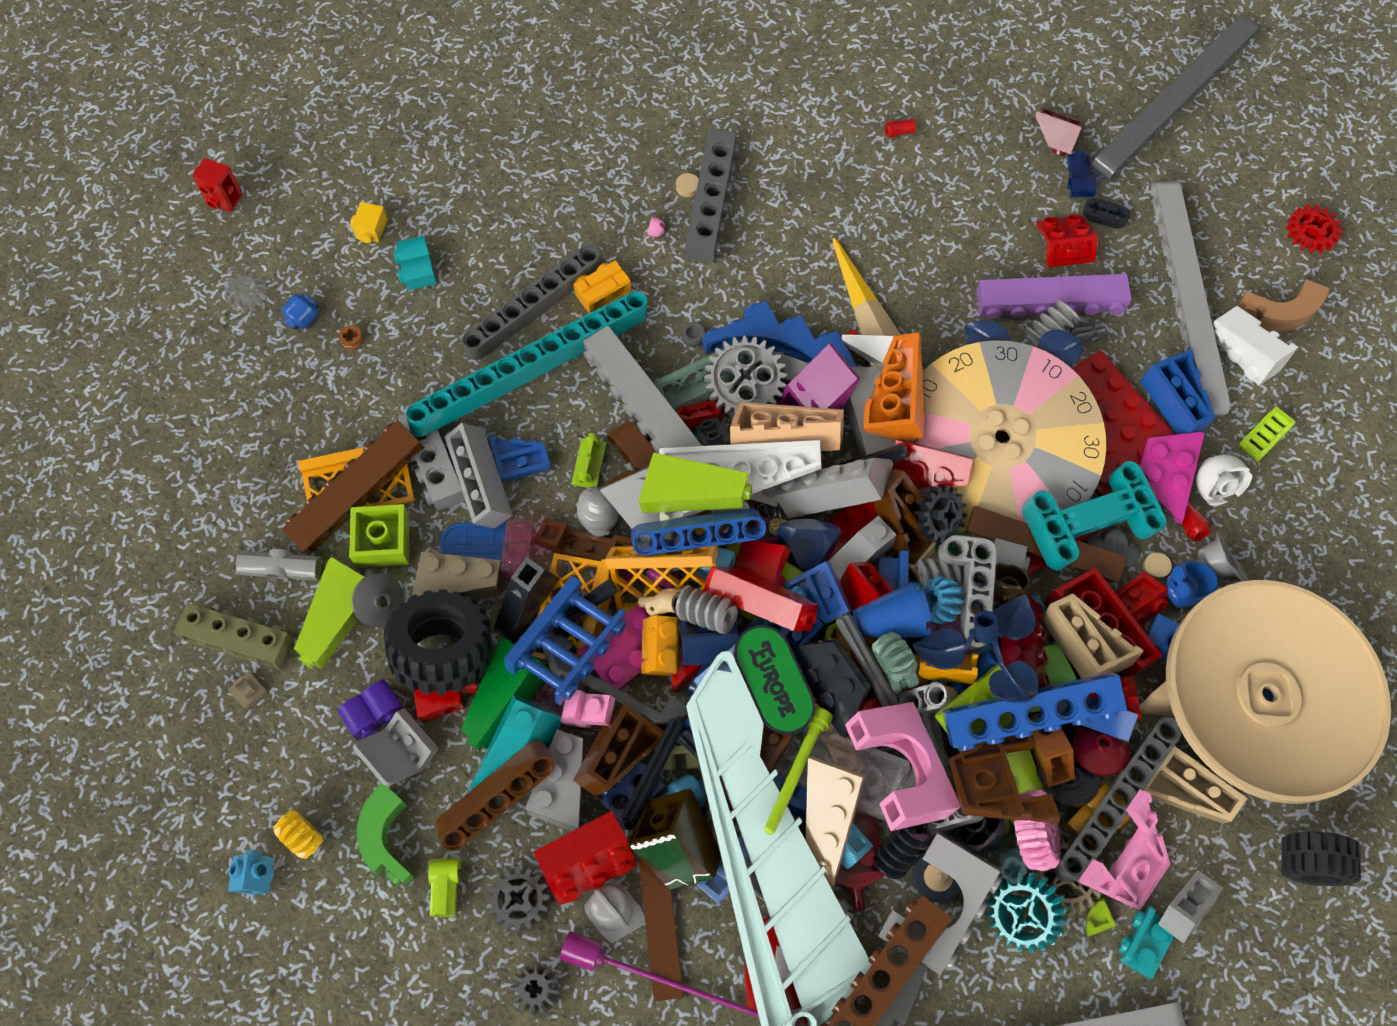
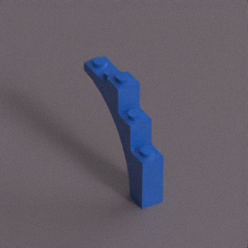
(789, 337)

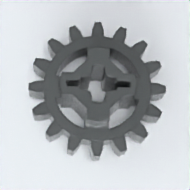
(508, 911)

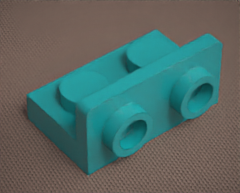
(1146, 945)

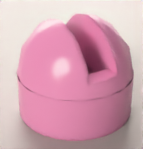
(656, 227)

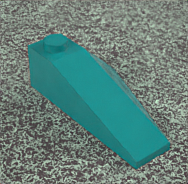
(520, 725)

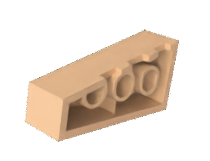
(786, 423)

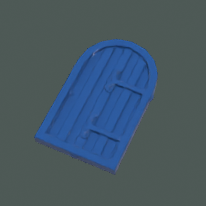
(473, 541)

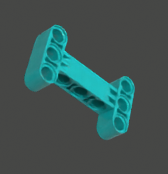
(1130, 501)

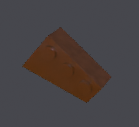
(898, 512)
(617, 750)

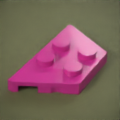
(1170, 469)

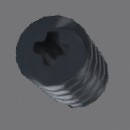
(902, 850)

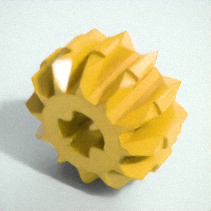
(298, 834)

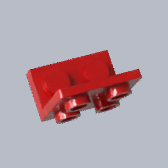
(1068, 240)

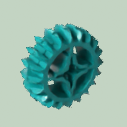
(1037, 917)

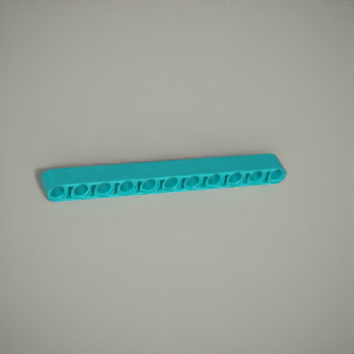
(522, 365)

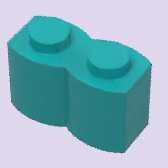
(415, 263)

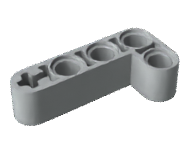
(972, 565)

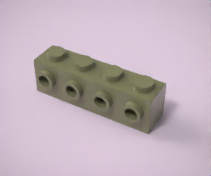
(234, 635)

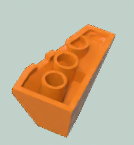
(898, 395)

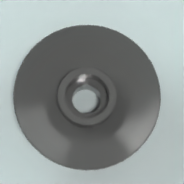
(366, 599)

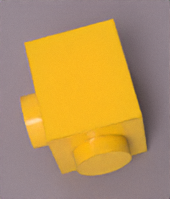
(369, 222)

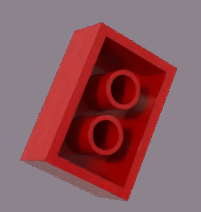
(585, 858)

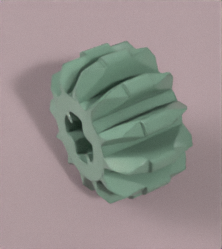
(894, 656)

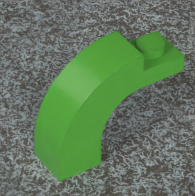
(372, 830)

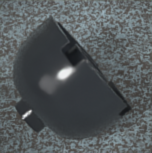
(983, 835)

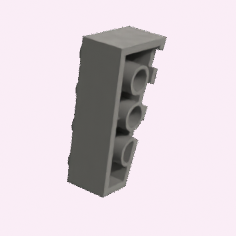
(865, 442)

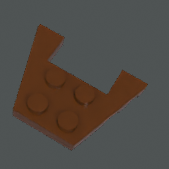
(988, 786)

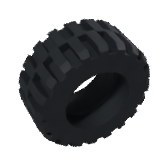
(438, 668)

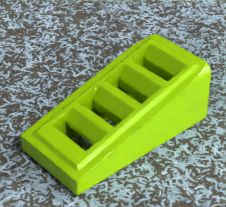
(1277, 422)

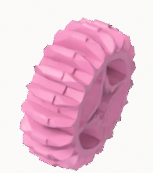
(1038, 840)

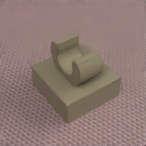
(247, 690)

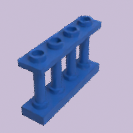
(554, 616)

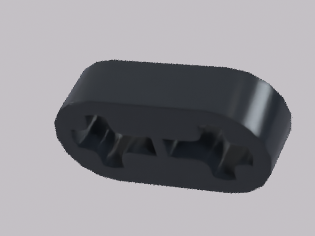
(1106, 213)

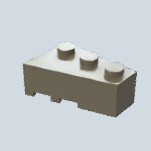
(468, 575)

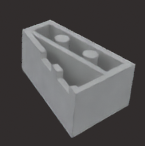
(558, 796)

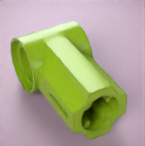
(443, 881)

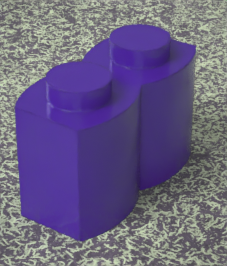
(370, 709)

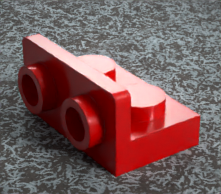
(1144, 597)

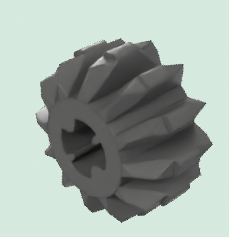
(527, 997)

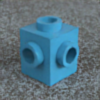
(251, 873)

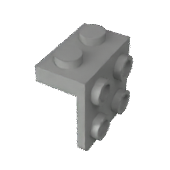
(397, 750)

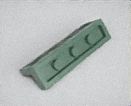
(694, 391)

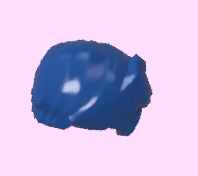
(1191, 583)

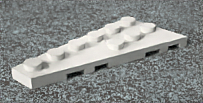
(764, 462)

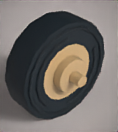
(933, 882)

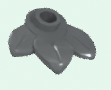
(1116, 542)

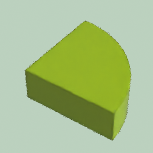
(1099, 918)

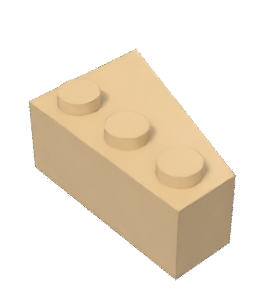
(1087, 640)
(1194, 789)

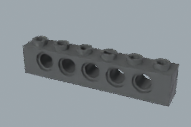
(719, 162)

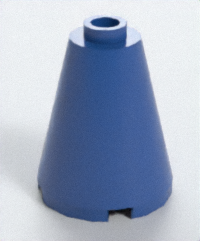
(899, 611)

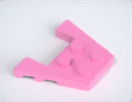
(1139, 865)

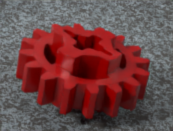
(1314, 229)

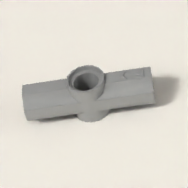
(278, 565)

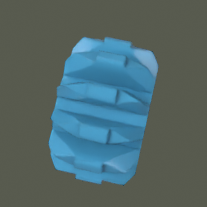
(943, 599)

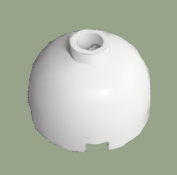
(1222, 474)

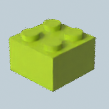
(379, 536)

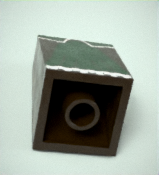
(676, 840)

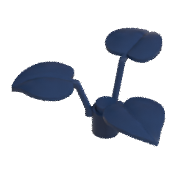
(1056, 341)
(1014, 620)

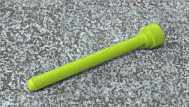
(820, 722)

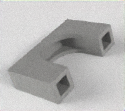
(975, 879)

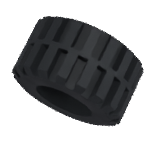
(1321, 859)

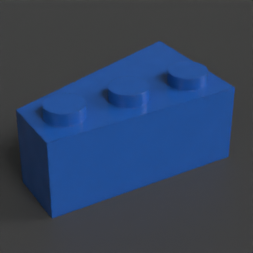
(1179, 394)

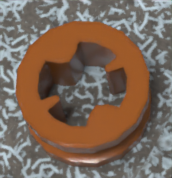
(356, 341)

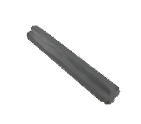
(866, 660)

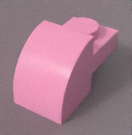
(587, 710)

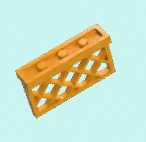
(335, 463)
(627, 558)
(602, 574)

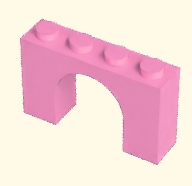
(903, 730)

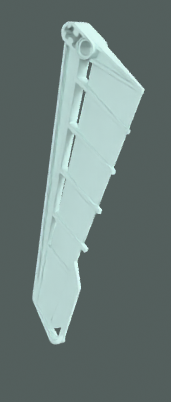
(802, 908)

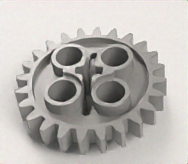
(728, 362)

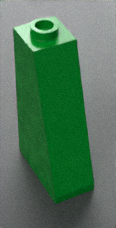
(495, 694)

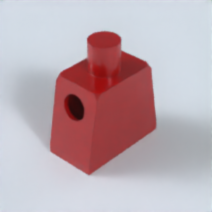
(436, 706)

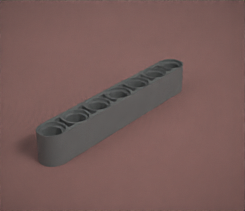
(521, 306)
(1110, 807)

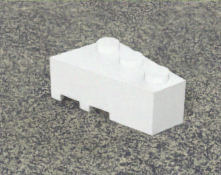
(1251, 346)

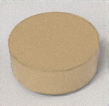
(687, 184)
(1157, 565)

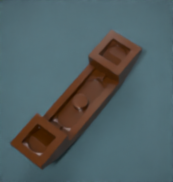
(562, 540)

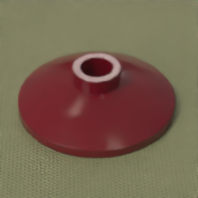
(1099, 759)

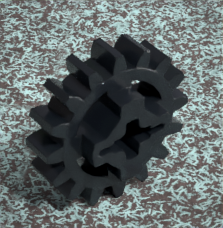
(940, 513)

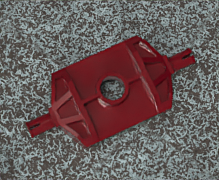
(864, 871)

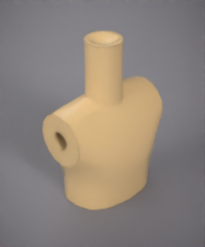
(661, 603)

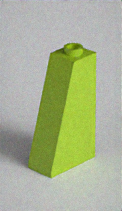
(688, 485)
(329, 615)

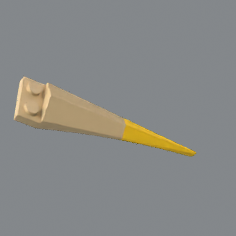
(868, 311)

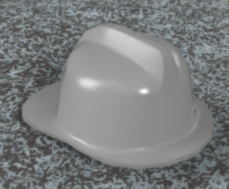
(1221, 560)
(614, 911)

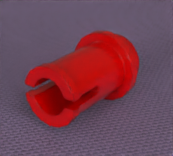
(901, 127)

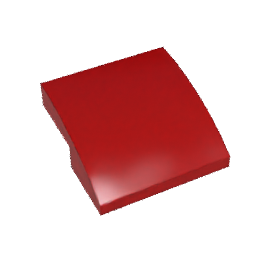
(763, 559)

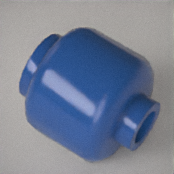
(300, 311)

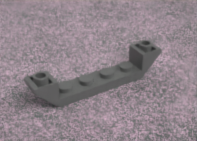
(594, 685)

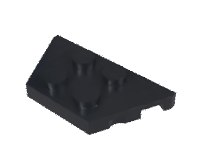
(833, 680)

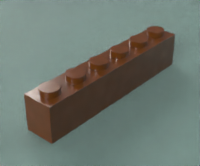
(352, 488)

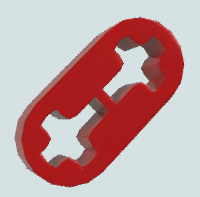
(696, 413)

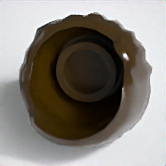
(1010, 583)

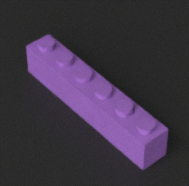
(1034, 295)

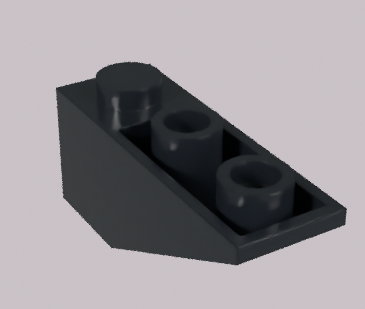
(523, 598)

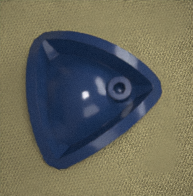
(809, 541)

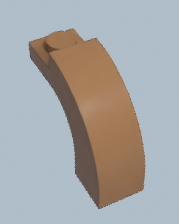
(1286, 315)

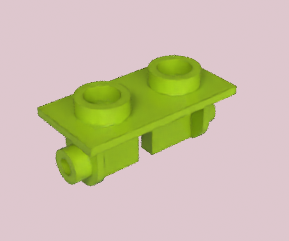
(589, 461)

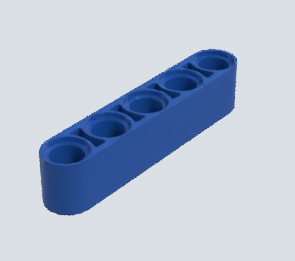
(710, 536)

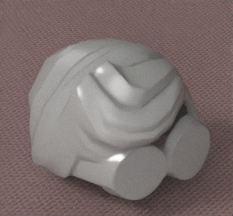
(596, 512)

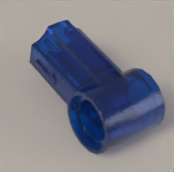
(1080, 180)

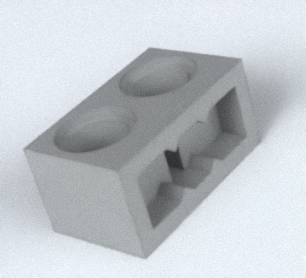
(1190, 906)

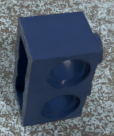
(625, 789)

